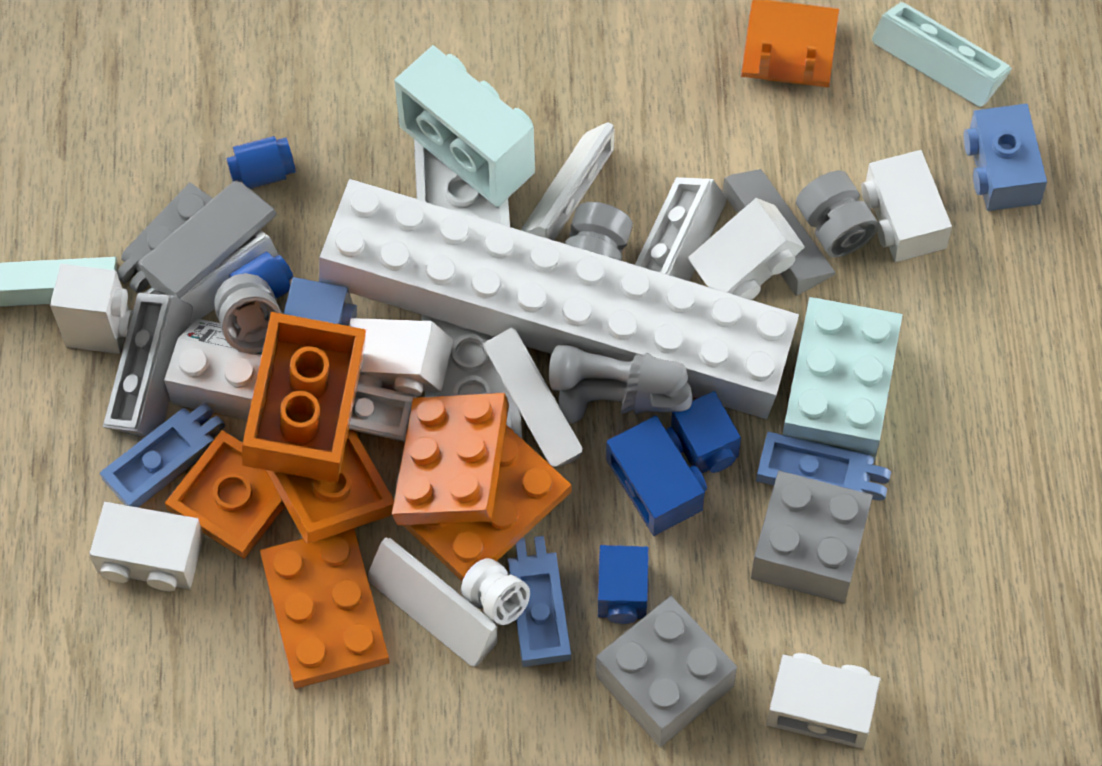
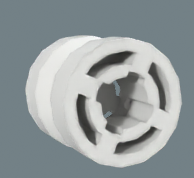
(502, 594)

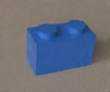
(656, 475)

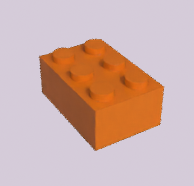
(303, 397)

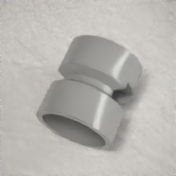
(839, 217)
(600, 229)
(244, 311)

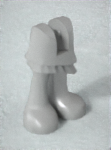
(640, 384)

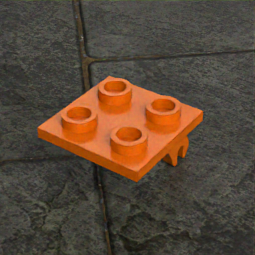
(790, 42)

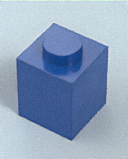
(707, 434)
(623, 583)

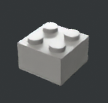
(811, 536)
(665, 671)

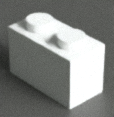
(906, 206)
(747, 251)
(91, 308)
(404, 355)
(146, 546)
(823, 700)

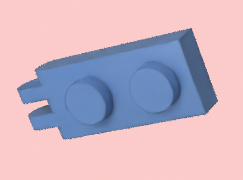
(162, 455)
(821, 463)
(543, 623)

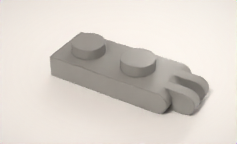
(174, 215)

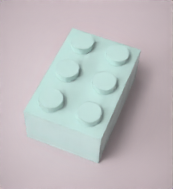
(466, 125)
(842, 375)

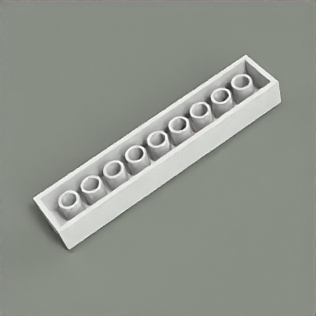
(553, 294)

